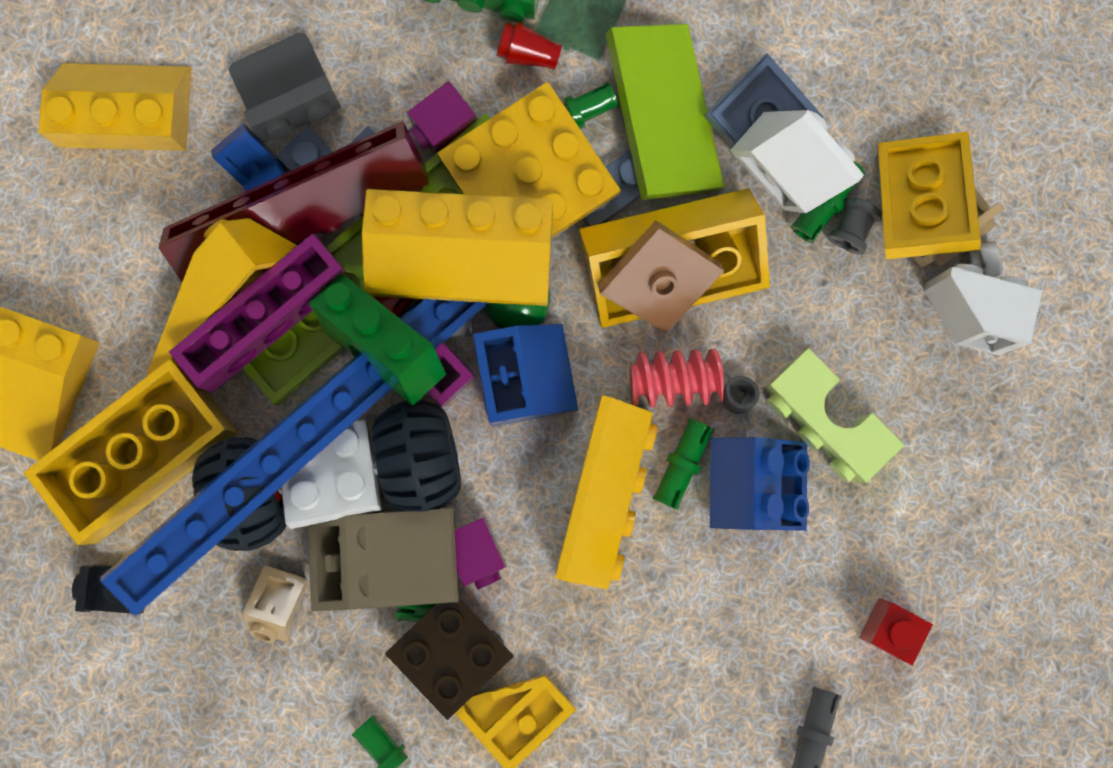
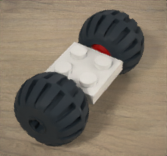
(410, 456)

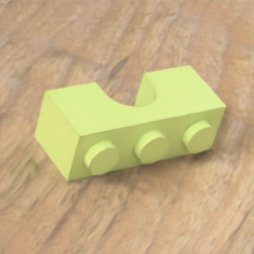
(855, 450)

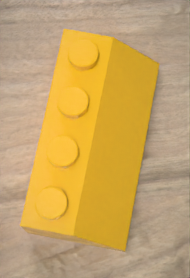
(723, 226)
(457, 247)
(605, 493)

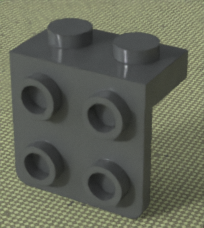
(283, 87)

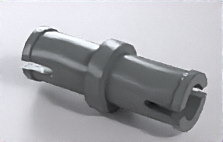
(816, 729)

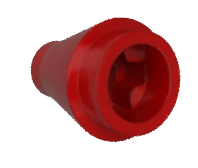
(527, 47)

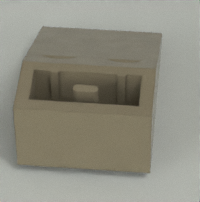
(383, 560)

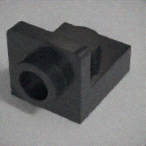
(92, 593)

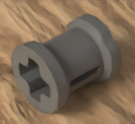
(855, 225)

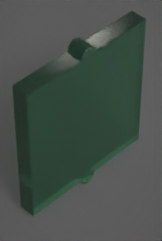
(580, 24)

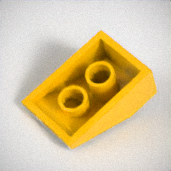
(38, 381)

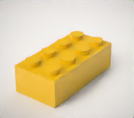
(129, 454)

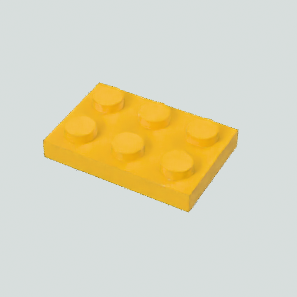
(928, 196)

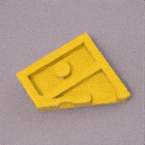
(516, 717)

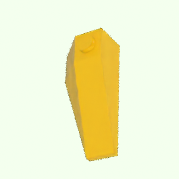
(219, 270)

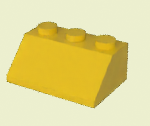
(116, 107)

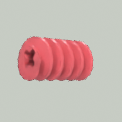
(676, 377)

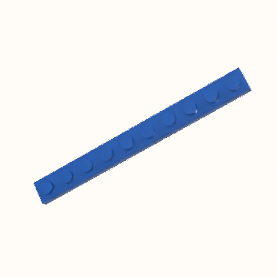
(273, 459)

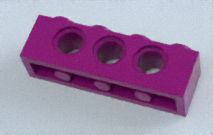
(257, 316)

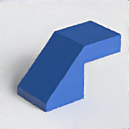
(247, 158)

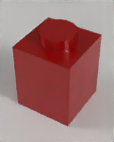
(895, 631)

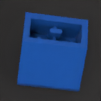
(525, 373)
(758, 484)

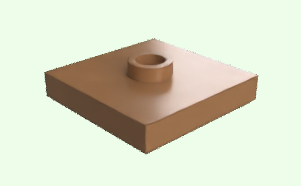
(660, 277)

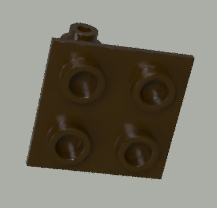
(449, 655)

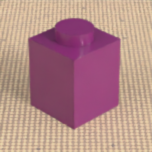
(440, 118)
(457, 376)
(478, 554)

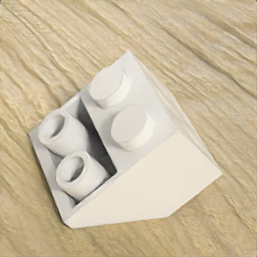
(796, 159)
(984, 310)

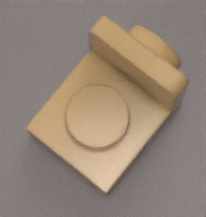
(273, 604)

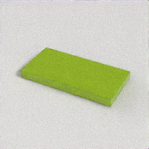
(664, 110)

